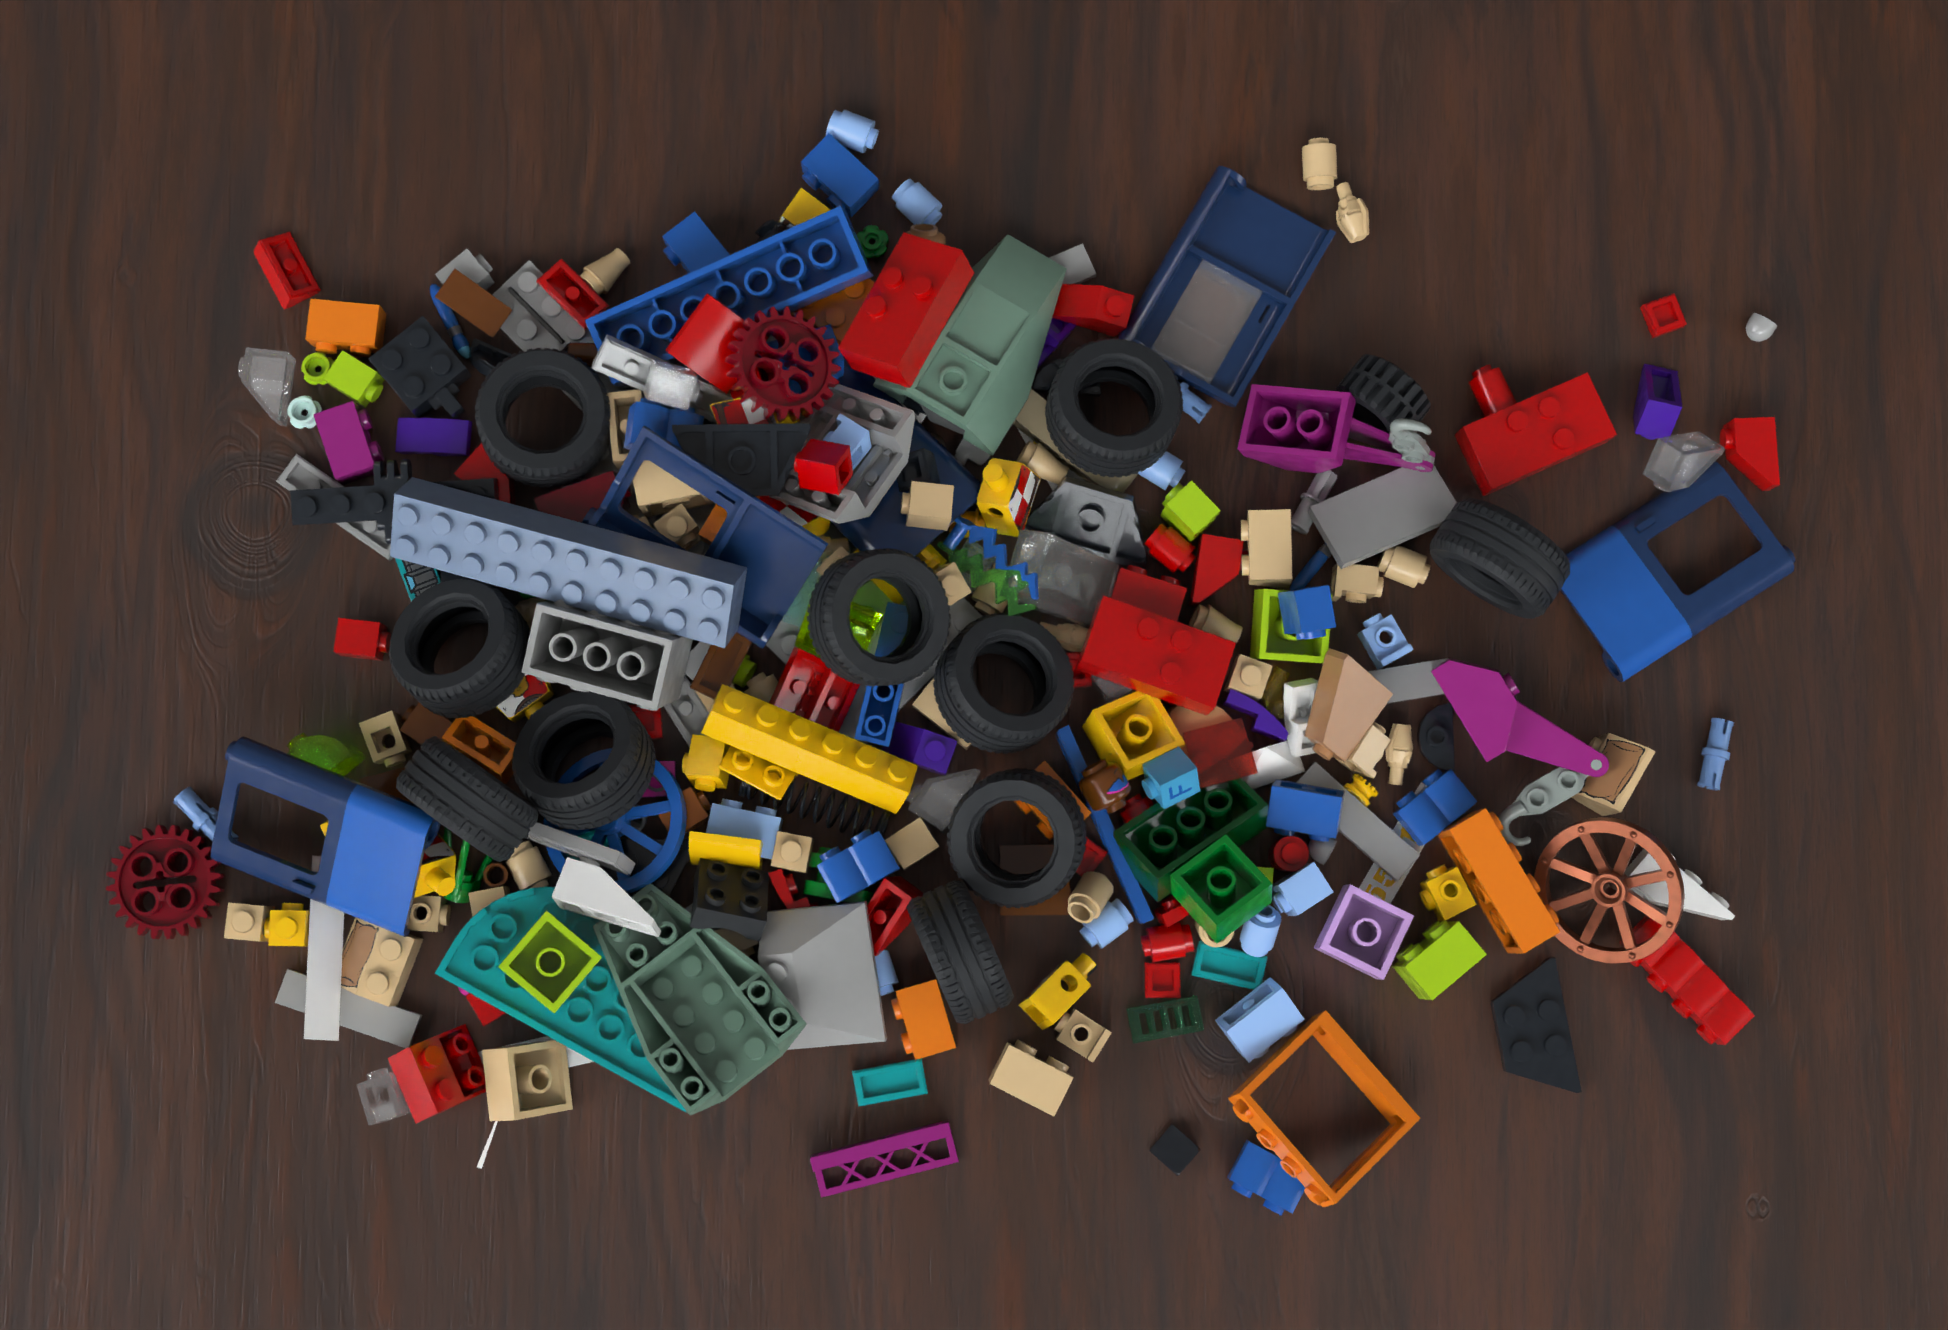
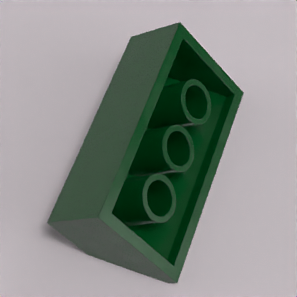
(1168, 838)

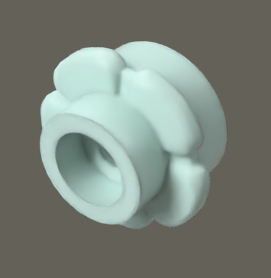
(295, 412)

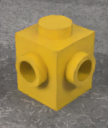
(703, 761)
(1446, 892)
(287, 926)

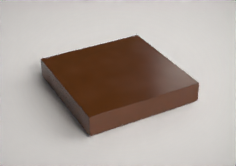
(1026, 860)

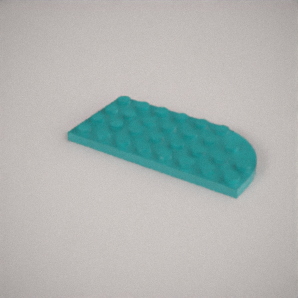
(590, 1019)

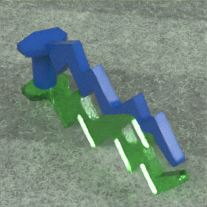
(999, 574)

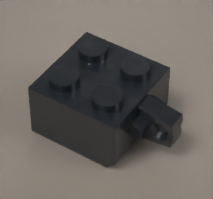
(422, 369)

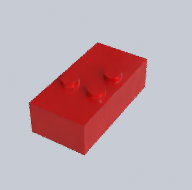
(906, 310)
(1535, 434)
(1155, 655)

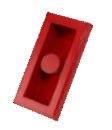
(286, 269)
(572, 293)

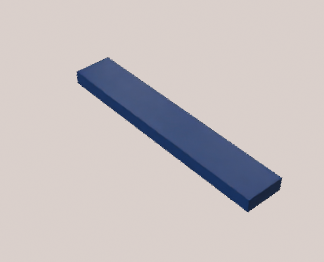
(1105, 830)

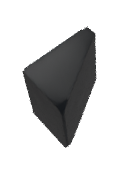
(920, 468)
(1174, 1150)

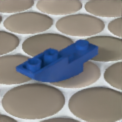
(883, 702)

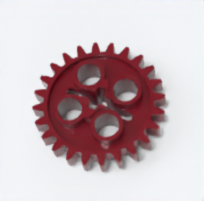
(791, 335)
(167, 913)

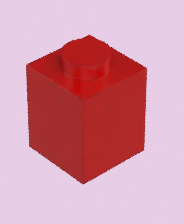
(824, 466)
(361, 639)

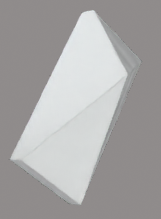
(1274, 763)

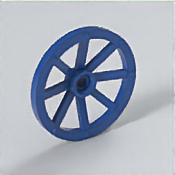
(622, 826)

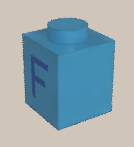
(1170, 778)

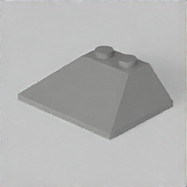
(890, 438)
(826, 971)

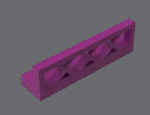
(879, 1146)

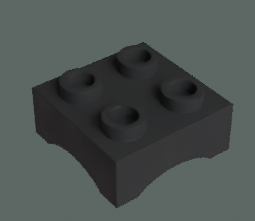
(730, 898)

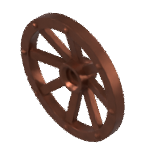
(1608, 897)

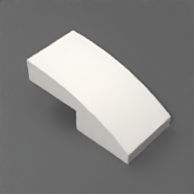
(1297, 708)

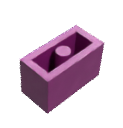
(348, 441)

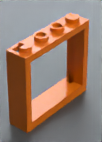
(1367, 1079)

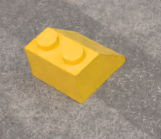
(1132, 732)

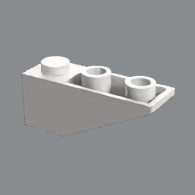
(1696, 898)

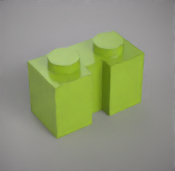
(1188, 510)

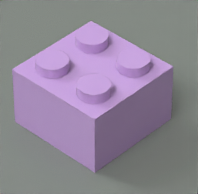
(1363, 931)

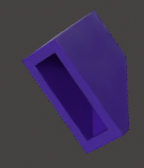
(1657, 402)
(922, 748)

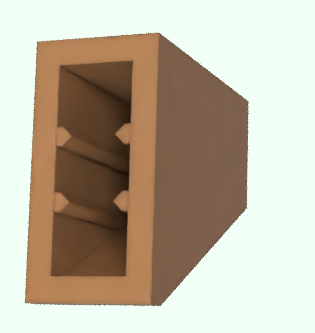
(1343, 706)

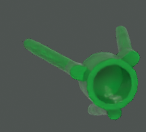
(463, 878)

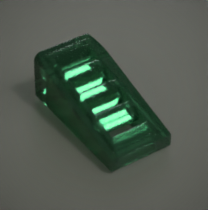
(1194, 1013)

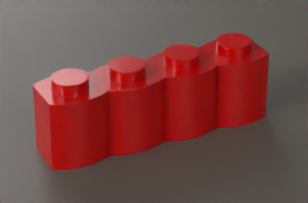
(1692, 986)

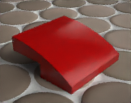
(705, 340)
(813, 691)

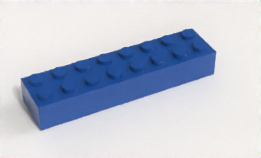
(776, 272)

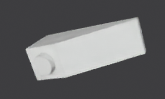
(593, 893)

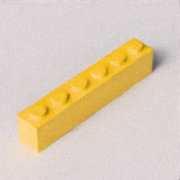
(809, 749)

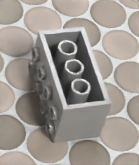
(605, 655)

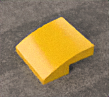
(726, 849)

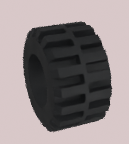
(1383, 393)

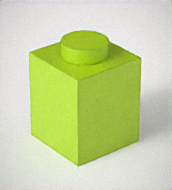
(354, 379)

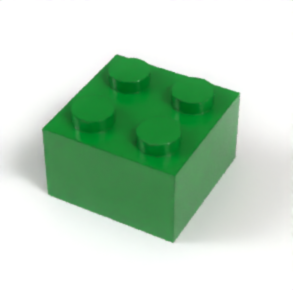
(1221, 888)

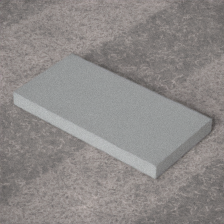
(1382, 513)

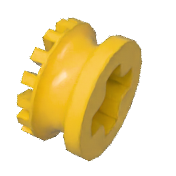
(1361, 790)

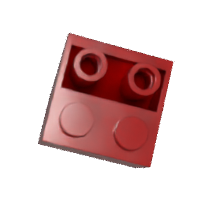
(439, 1073)

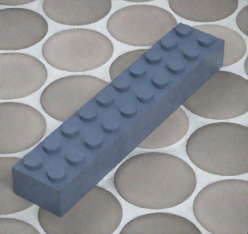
(567, 561)

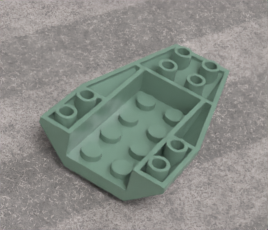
(989, 345)
(697, 1003)

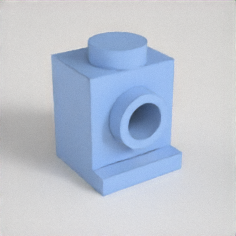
(851, 434)
(1379, 652)

